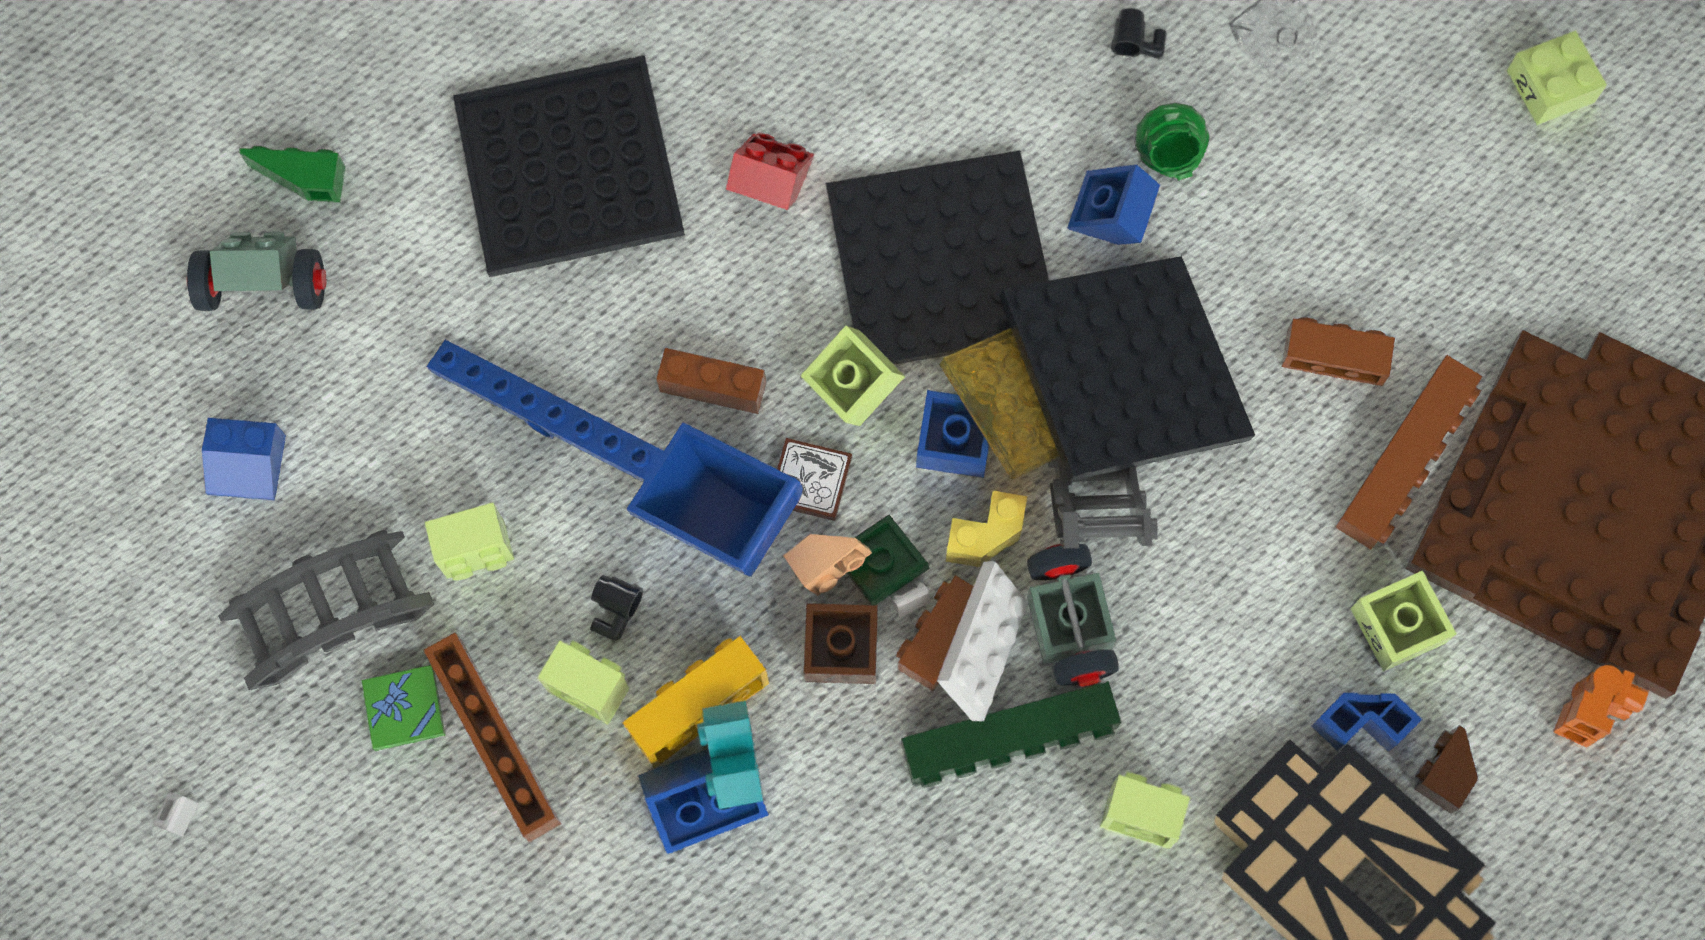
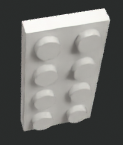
(983, 641)

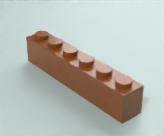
(1409, 452)
(492, 737)

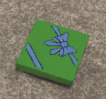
(403, 708)

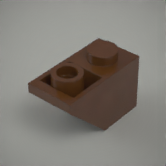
(1451, 773)

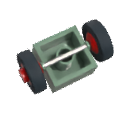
(256, 265)
(1071, 616)

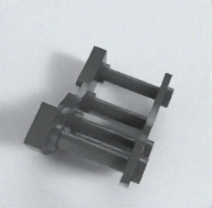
(1076, 528)
(332, 631)

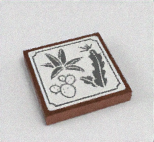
(820, 472)

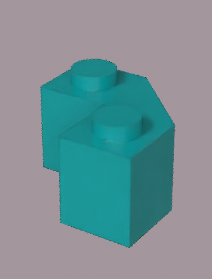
(732, 754)

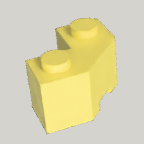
(978, 542)

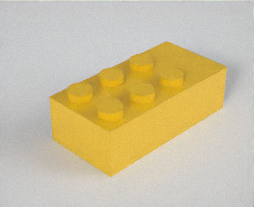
(673, 716)

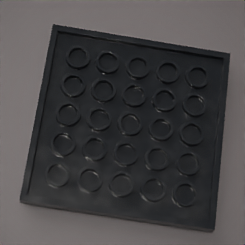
(567, 166)
(934, 252)
(1125, 367)

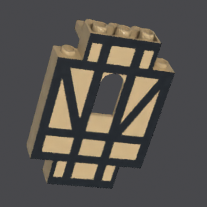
(1315, 824)

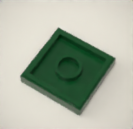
(890, 564)

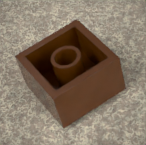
(840, 643)

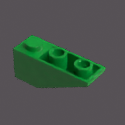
(306, 173)

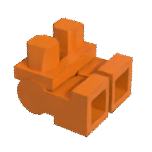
(1595, 698)

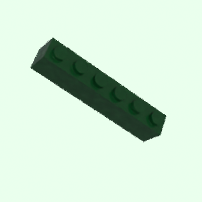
(1011, 733)

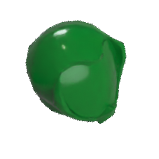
(1172, 140)

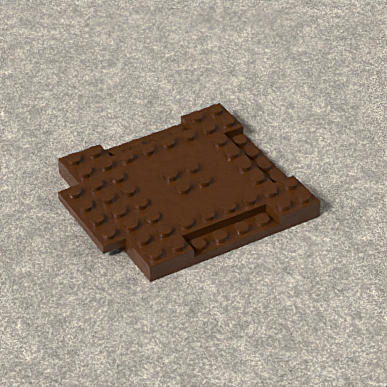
(1582, 507)

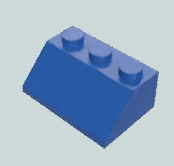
(682, 805)

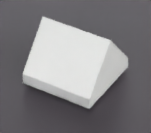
(910, 597)
(175, 813)

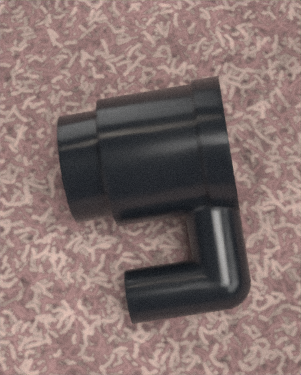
(1129, 36)
(618, 598)

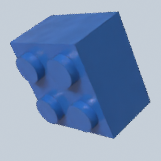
(950, 437)

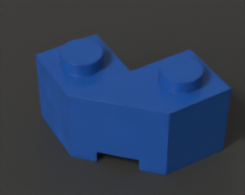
(1382, 716)

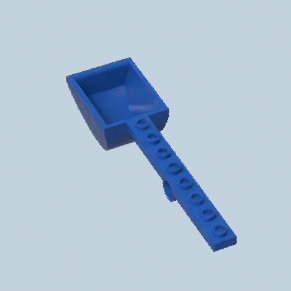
(690, 490)

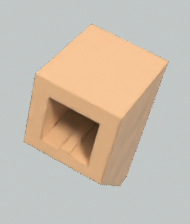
(825, 559)

